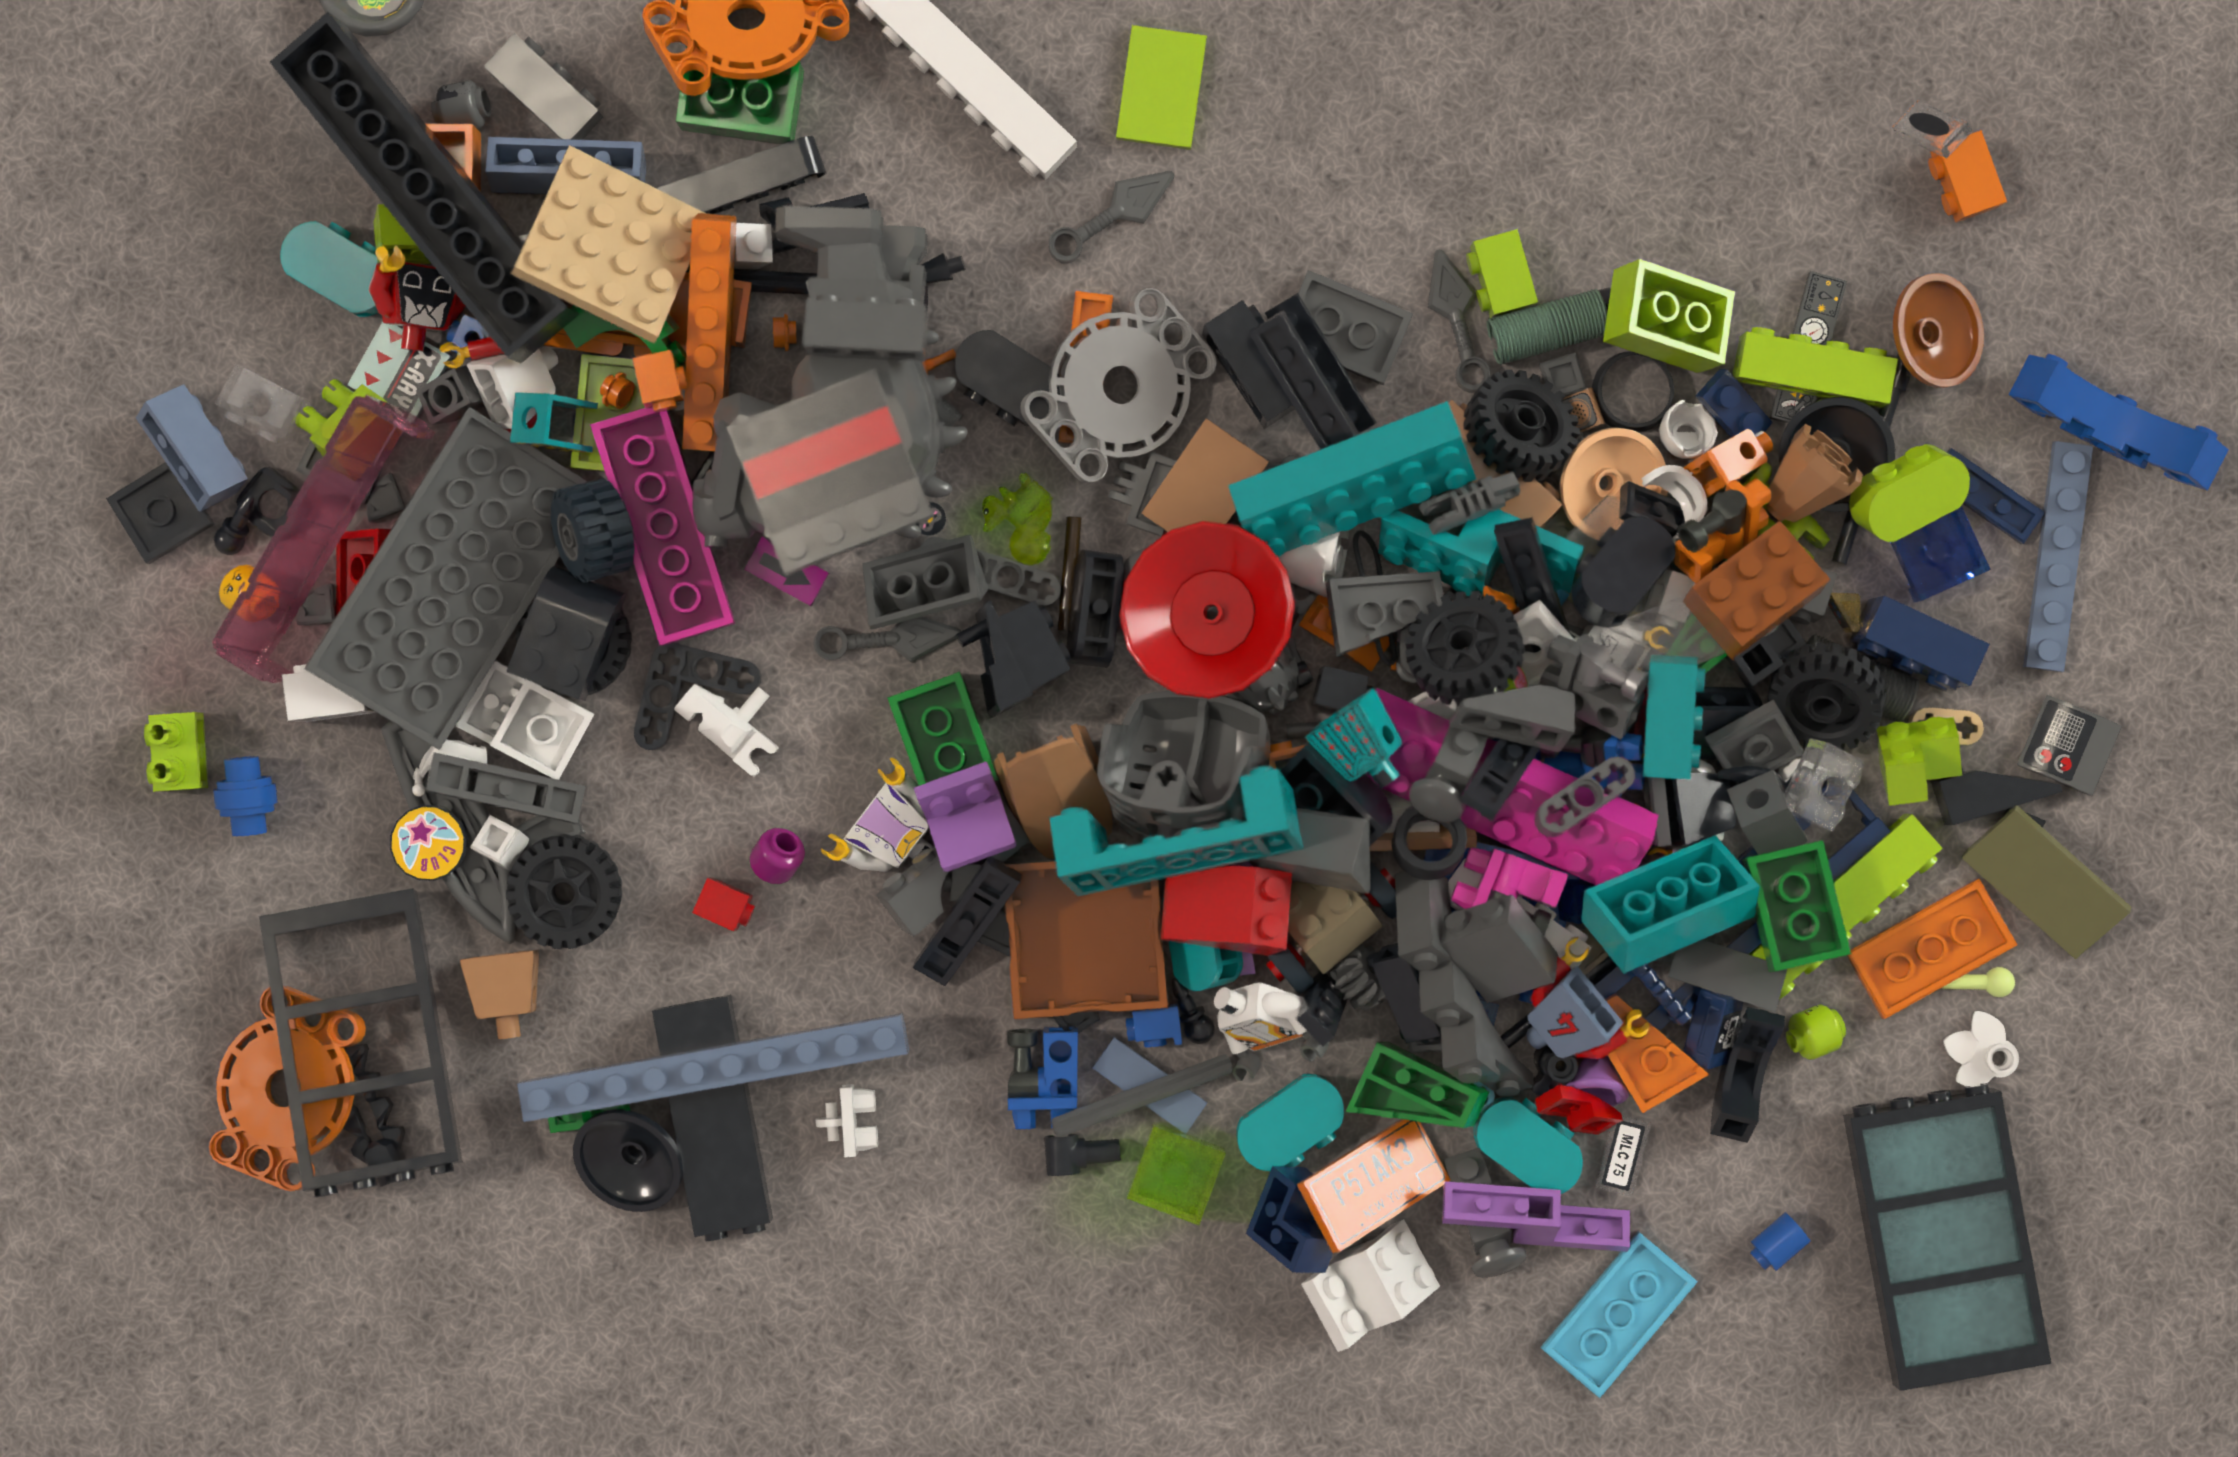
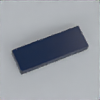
(1999, 503)

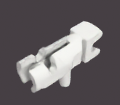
(728, 726)

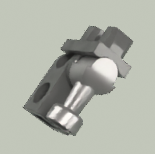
(1585, 673)

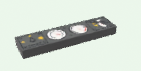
(1817, 320)

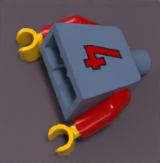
(1575, 1016)

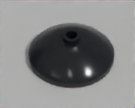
(1853, 428)
(617, 1170)

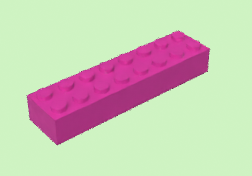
(1593, 850)

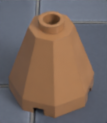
(1811, 476)

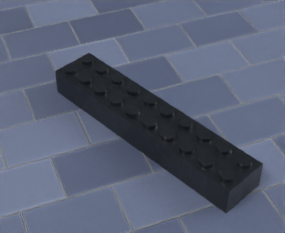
(420, 185)

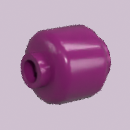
(777, 856)

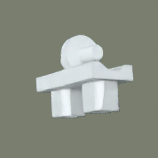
(854, 1137)

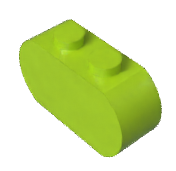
(1909, 492)

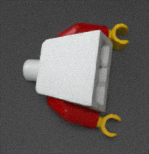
(501, 377)

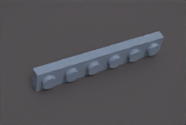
(2058, 556)

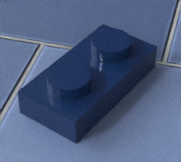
(1732, 405)

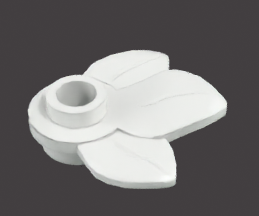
(1976, 1048)

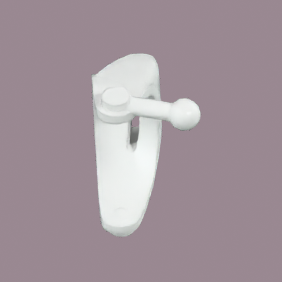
(1683, 488)
(451, 748)

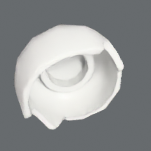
(1688, 444)

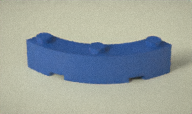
(2117, 424)

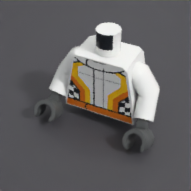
(1258, 1019)

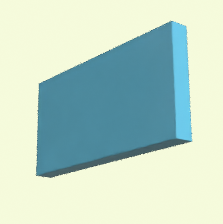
(1618, 1314)

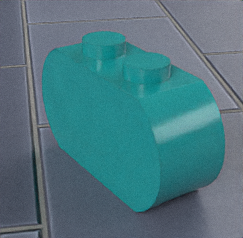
(331, 265)
(1204, 966)
(1290, 1123)
(1528, 1145)

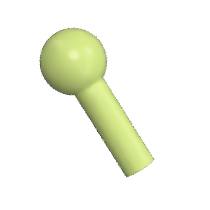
(1997, 982)

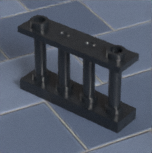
(1311, 373)

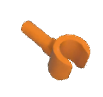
(930, 364)

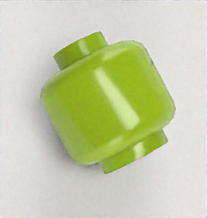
(1815, 1032)

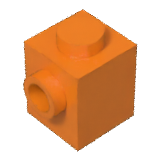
(660, 380)

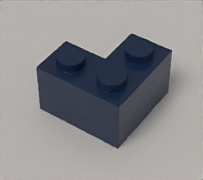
(1286, 1224)

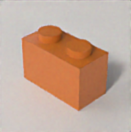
(1968, 179)

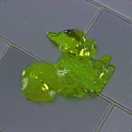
(1028, 511)

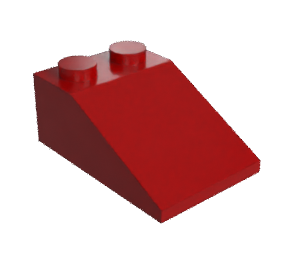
(1229, 909)

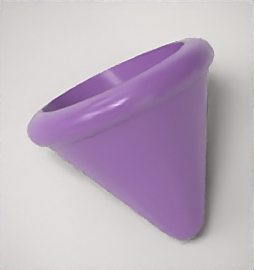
(1600, 1080)

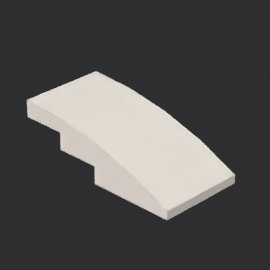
(525, 721)

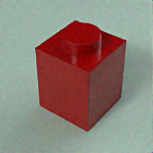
(724, 905)

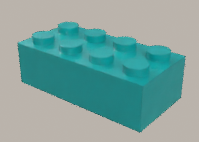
(1669, 903)

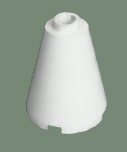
(1316, 563)

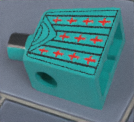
(1359, 740)

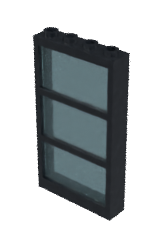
(1946, 1237)

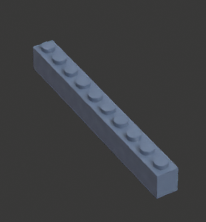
(713, 1067)

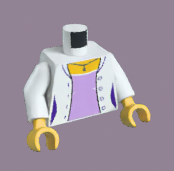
(887, 828)

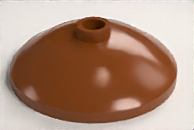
(1938, 330)

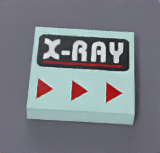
(396, 371)

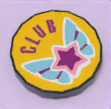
(428, 842)

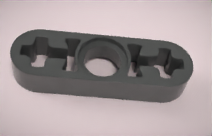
(1600, 773)

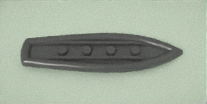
(478, 882)

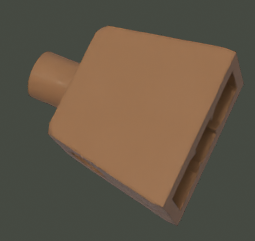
(503, 988)

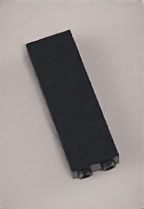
(715, 1127)

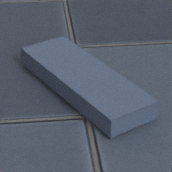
(1130, 1069)

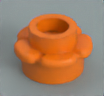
(783, 332)
(617, 390)

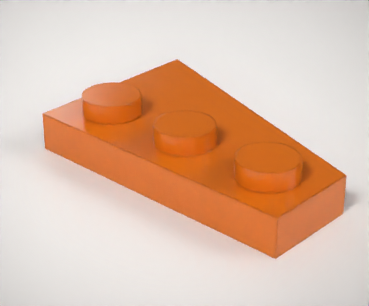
(1651, 1064)

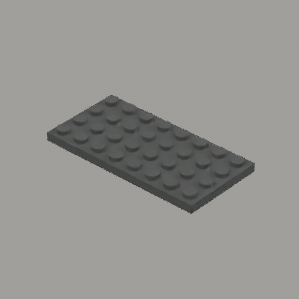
(447, 582)

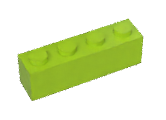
(1814, 368)

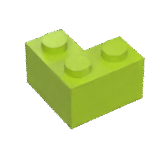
(1915, 754)

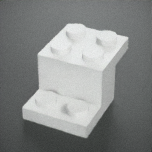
(1371, 1285)

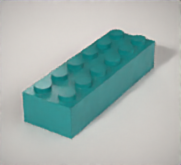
(1354, 480)

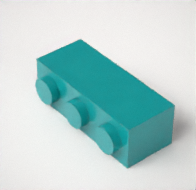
(1672, 717)

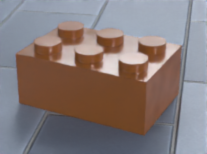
(1756, 590)

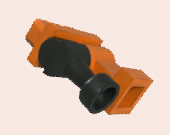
(1724, 531)

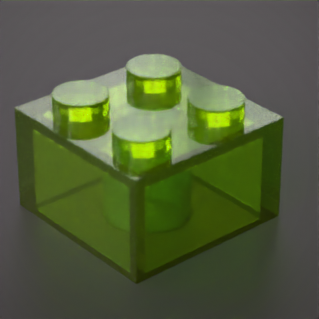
(1176, 1173)

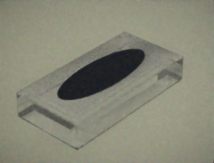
(1932, 129)

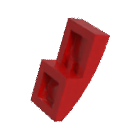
(1583, 1110)

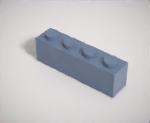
(532, 163)

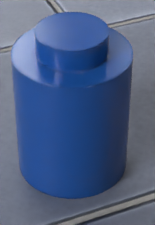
(1778, 1243)

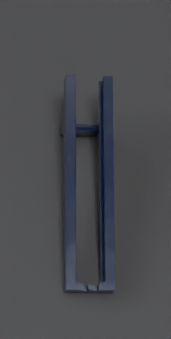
(1677, 1005)

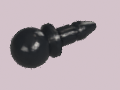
(231, 536)
(1198, 1027)

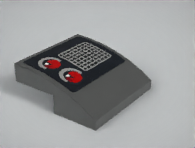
(2069, 745)

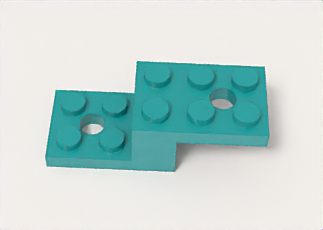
(1472, 557)

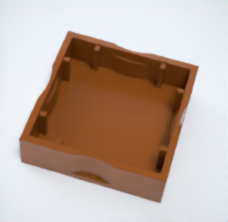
(1083, 949)

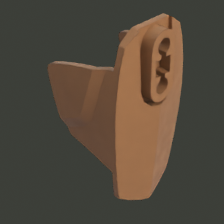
(1053, 780)

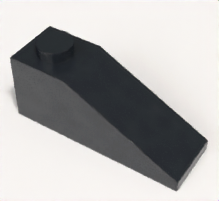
(1985, 793)

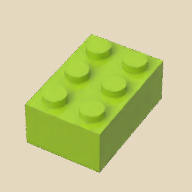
(1669, 316)

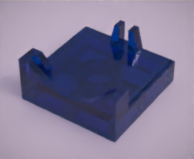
(1940, 555)

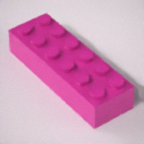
(669, 552)

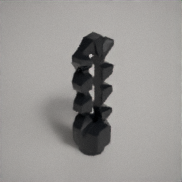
(385, 1149)

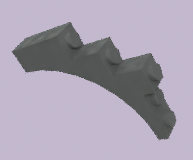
(1469, 1040)

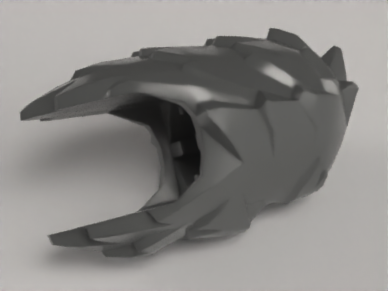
(1272, 689)

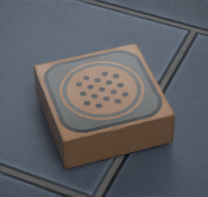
(1586, 409)

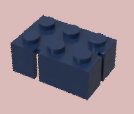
(1918, 644)

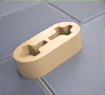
(1972, 719)

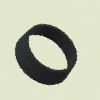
(1608, 417)

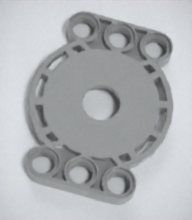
(1082, 396)

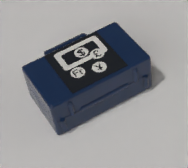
(1712, 1028)

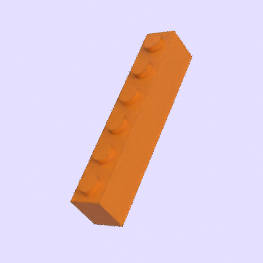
(708, 326)

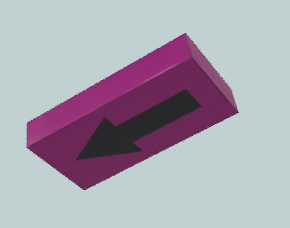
(801, 584)

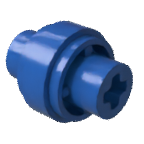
(245, 796)

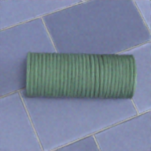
(1535, 331)

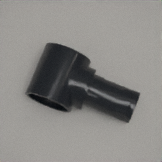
(1070, 1153)

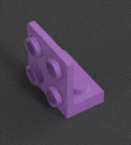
(965, 816)

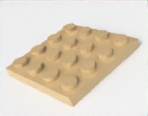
(609, 245)

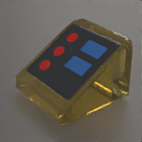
(1846, 610)

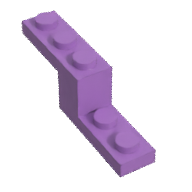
(1536, 1216)

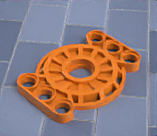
(738, 53)
(262, 1122)

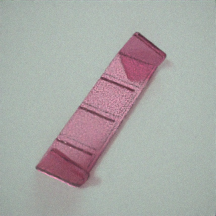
(311, 533)

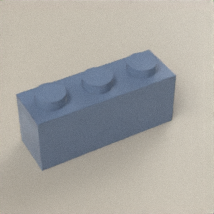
(192, 447)

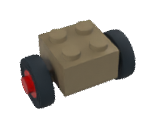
(1330, 925)

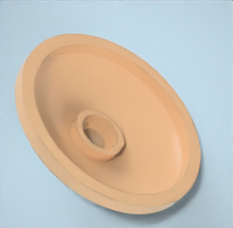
(1612, 453)

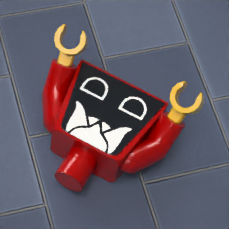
(412, 298)

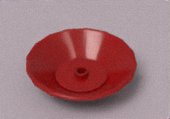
(1169, 602)

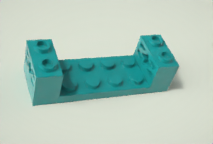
(1092, 866)

